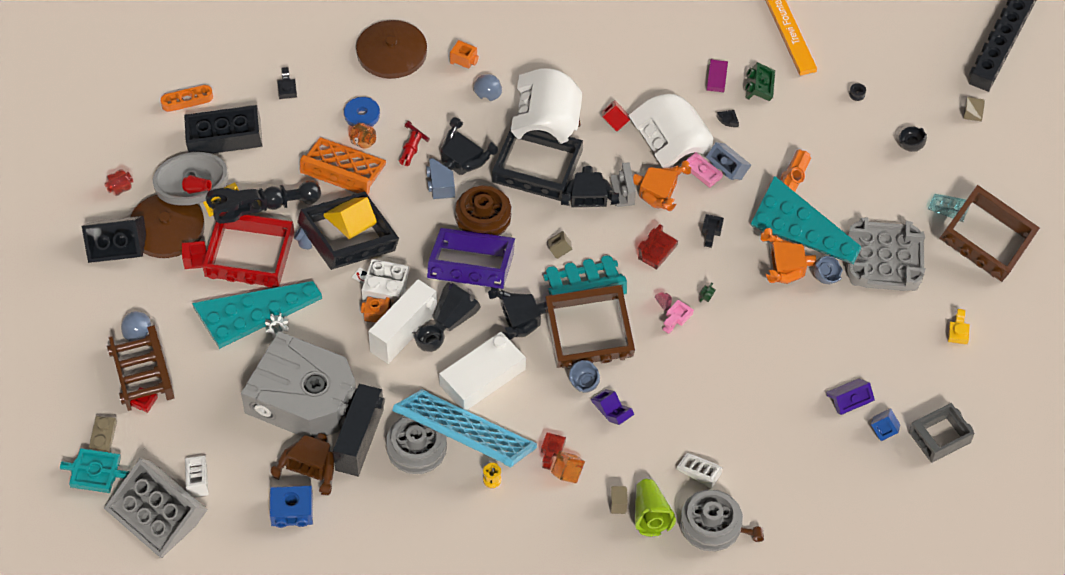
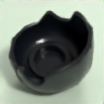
(912, 139)
(429, 338)

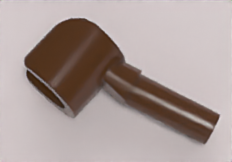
(756, 532)

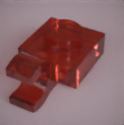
(550, 447)

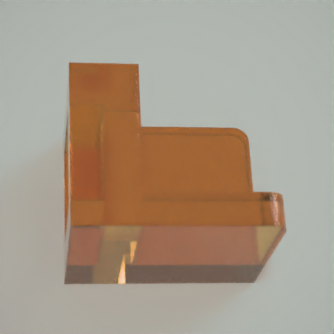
(567, 467)

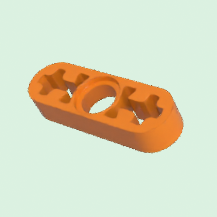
(174, 105)

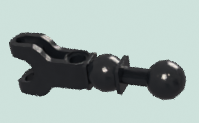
(254, 201)

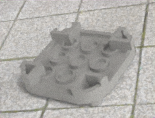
(888, 256)

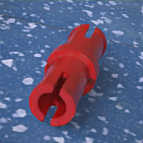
(410, 148)

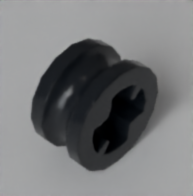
(857, 96)

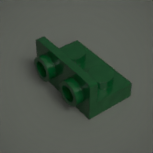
(760, 82)

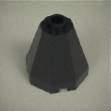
(454, 307)

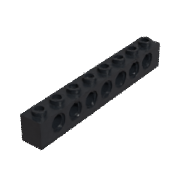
(1000, 43)

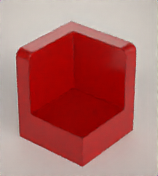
(615, 115)
(193, 254)

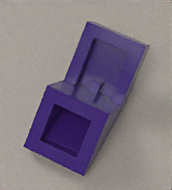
(611, 407)

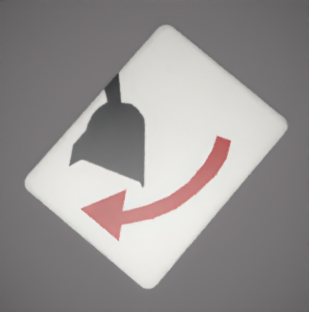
(360, 275)

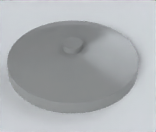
(169, 177)

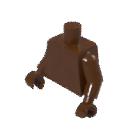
(310, 458)

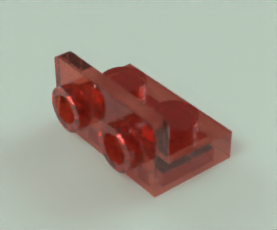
(656, 247)

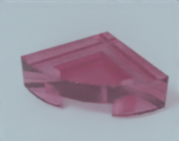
(664, 300)

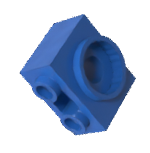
(299, 514)

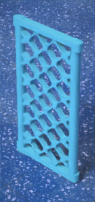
(422, 398)

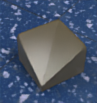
(974, 109)
(559, 244)
(619, 499)

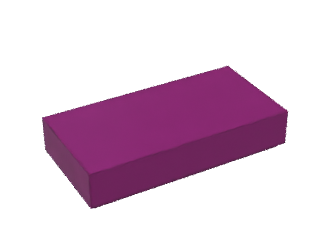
(717, 75)

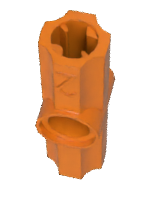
(796, 169)

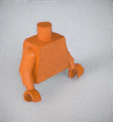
(659, 185)
(787, 259)

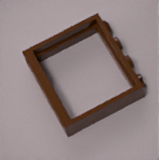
(1005, 215)
(586, 297)

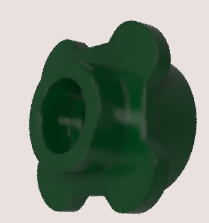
(707, 292)

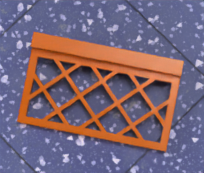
(337, 174)

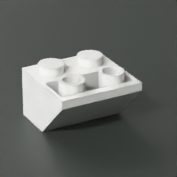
(385, 280)

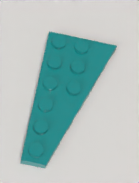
(801, 223)
(245, 313)

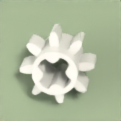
(276, 319)

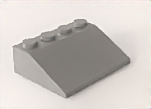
(155, 508)

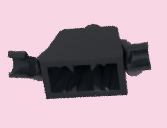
(461, 153)
(589, 190)
(520, 312)

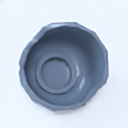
(488, 87)
(827, 270)
(135, 325)
(584, 376)

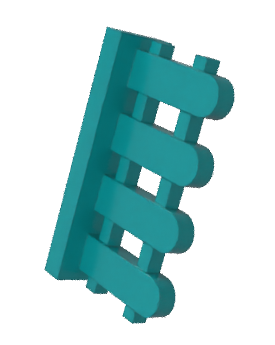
(593, 279)

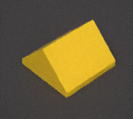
(352, 216)

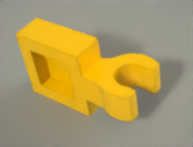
(959, 330)

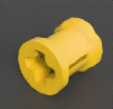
(496, 478)

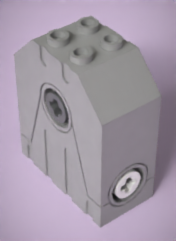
(300, 388)

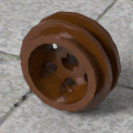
(483, 219)

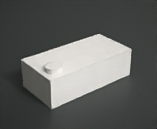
(402, 321)
(482, 371)

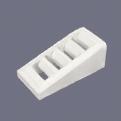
(703, 478)
(194, 487)

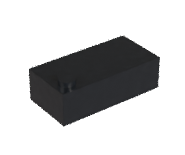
(223, 130)
(358, 430)

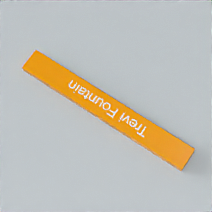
(792, 36)

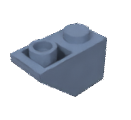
(441, 181)

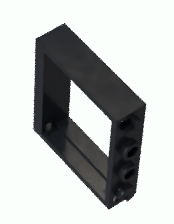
(530, 183)
(384, 244)

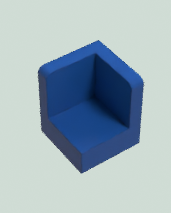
(885, 424)

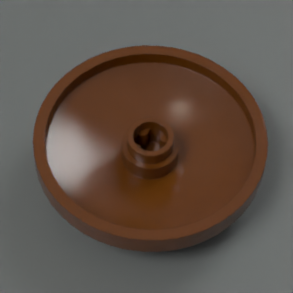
(391, 49)
(169, 226)

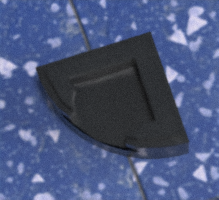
(728, 118)

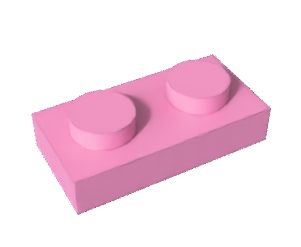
(704, 170)

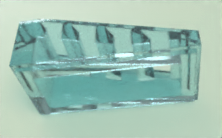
(950, 201)

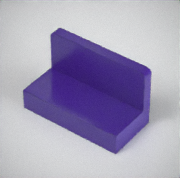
(851, 395)

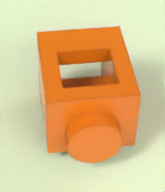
(464, 54)
(375, 308)

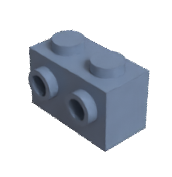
(728, 161)

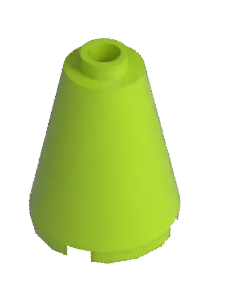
(652, 509)

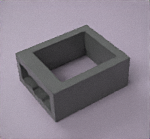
(928, 444)

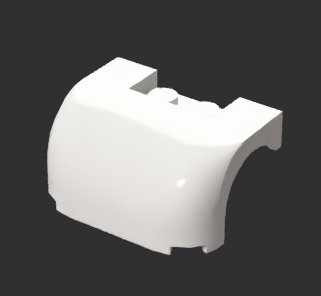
(547, 103)
(672, 128)

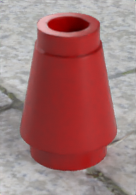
(196, 184)

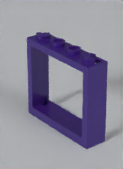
(473, 243)

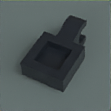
(287, 86)
(712, 227)

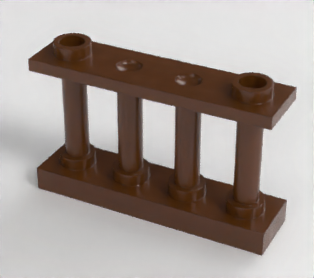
(155, 356)

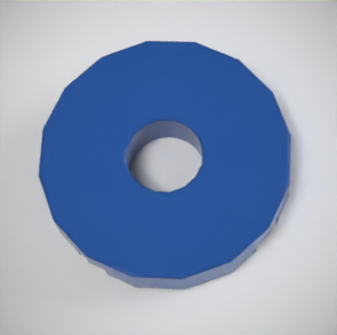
(360, 104)

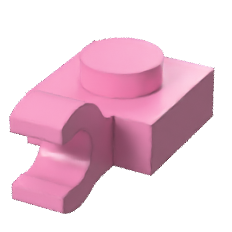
(679, 314)

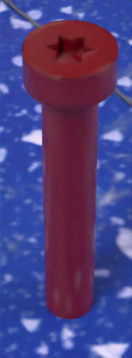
(409, 125)

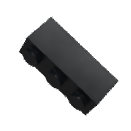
(114, 239)

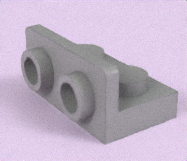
(624, 186)

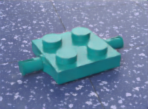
(94, 470)

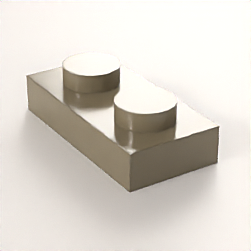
(103, 434)

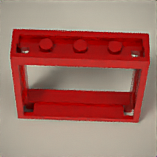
(255, 225)

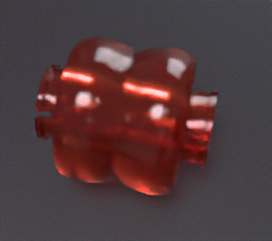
(118, 182)

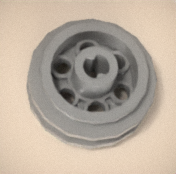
(418, 438)
(725, 511)

